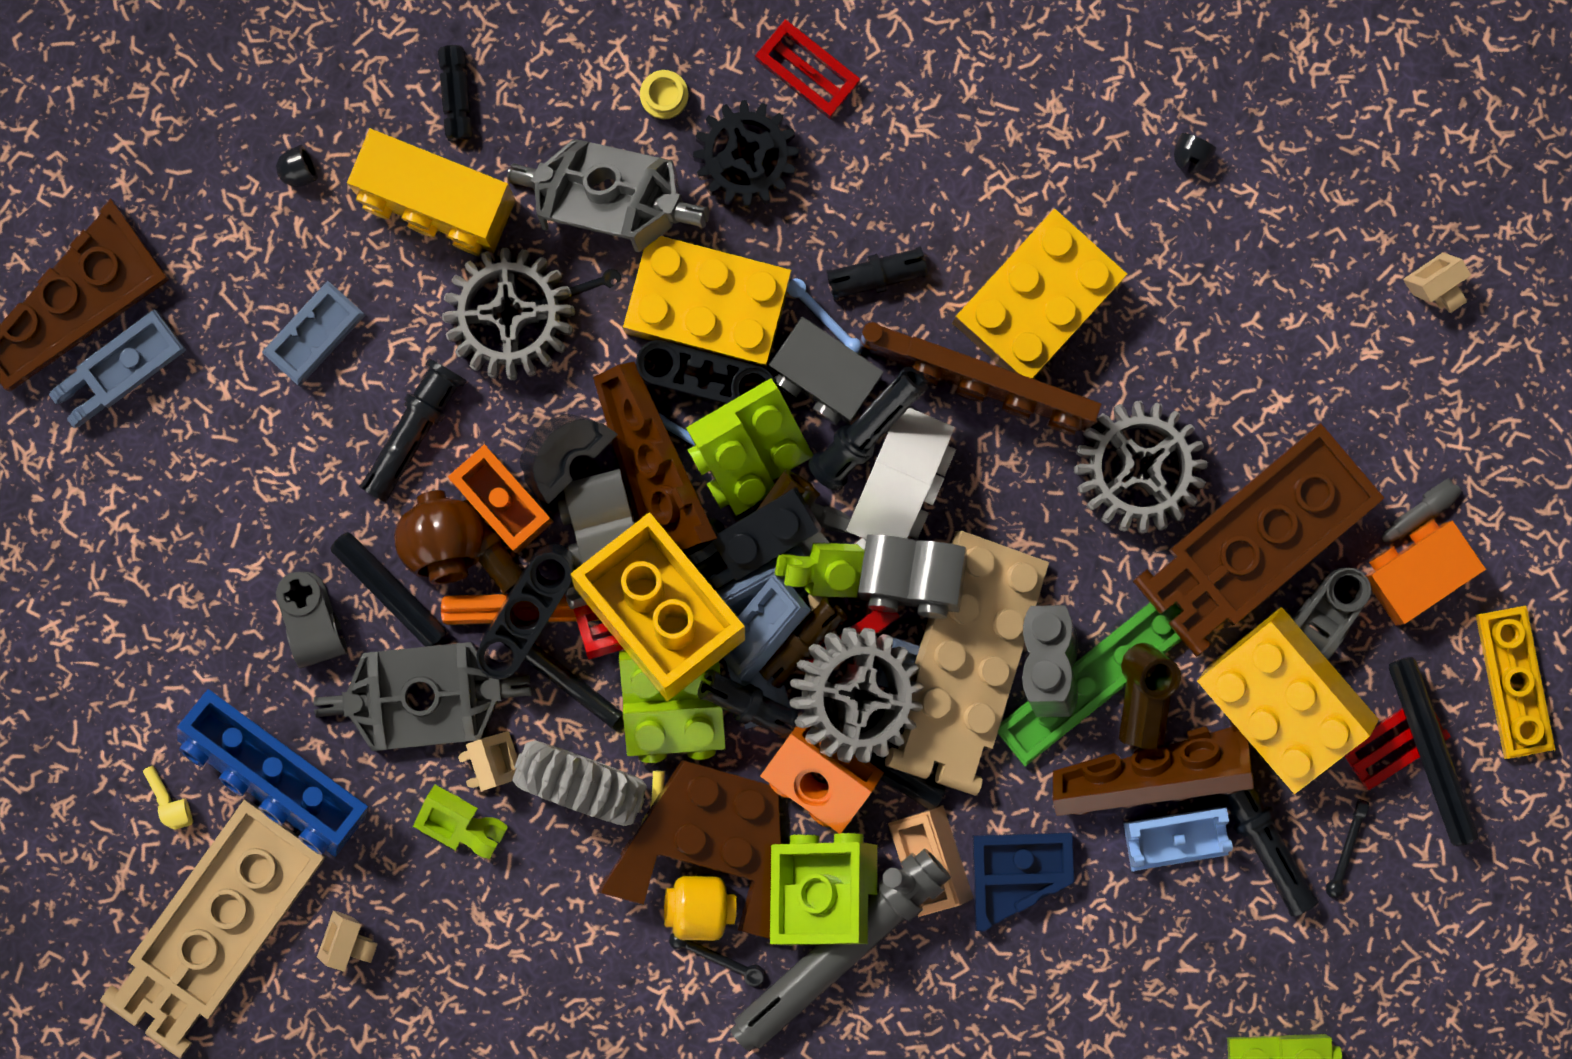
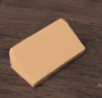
(933, 832)

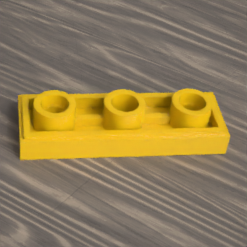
(1523, 713)

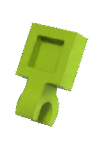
(828, 572)
(453, 822)

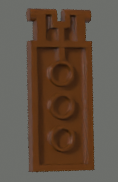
(981, 379)
(1260, 537)

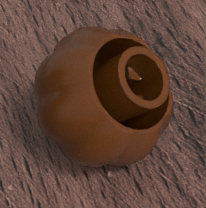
(439, 538)

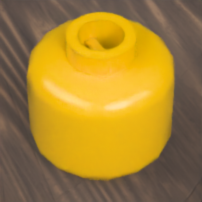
(699, 908)

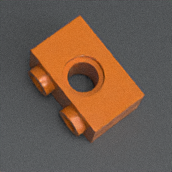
(829, 803)

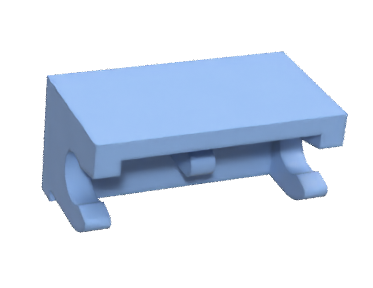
(1177, 838)

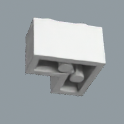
(904, 478)

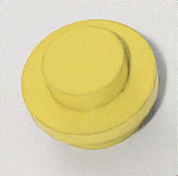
(664, 94)

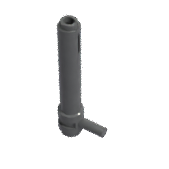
(896, 900)

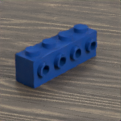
(271, 773)

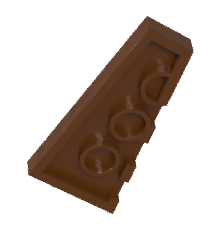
(83, 292)
(649, 460)
(1175, 772)

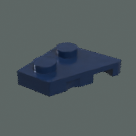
(1018, 872)

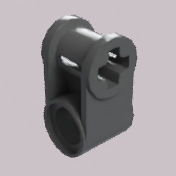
(1329, 614)
(310, 628)

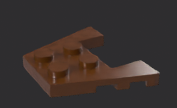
(710, 823)

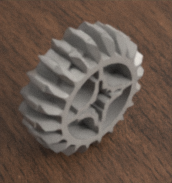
(531, 313)
(1125, 450)
(851, 713)
(579, 783)

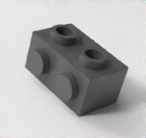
(824, 372)

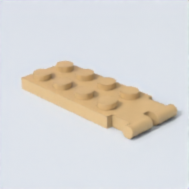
(969, 665)
(214, 926)

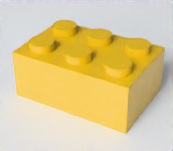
(430, 193)
(1039, 297)
(707, 300)
(658, 606)
(1288, 700)

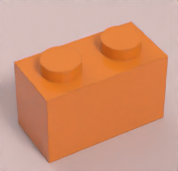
(500, 499)
(1424, 571)

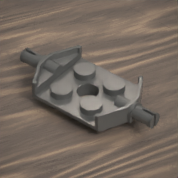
(636, 207)
(461, 703)

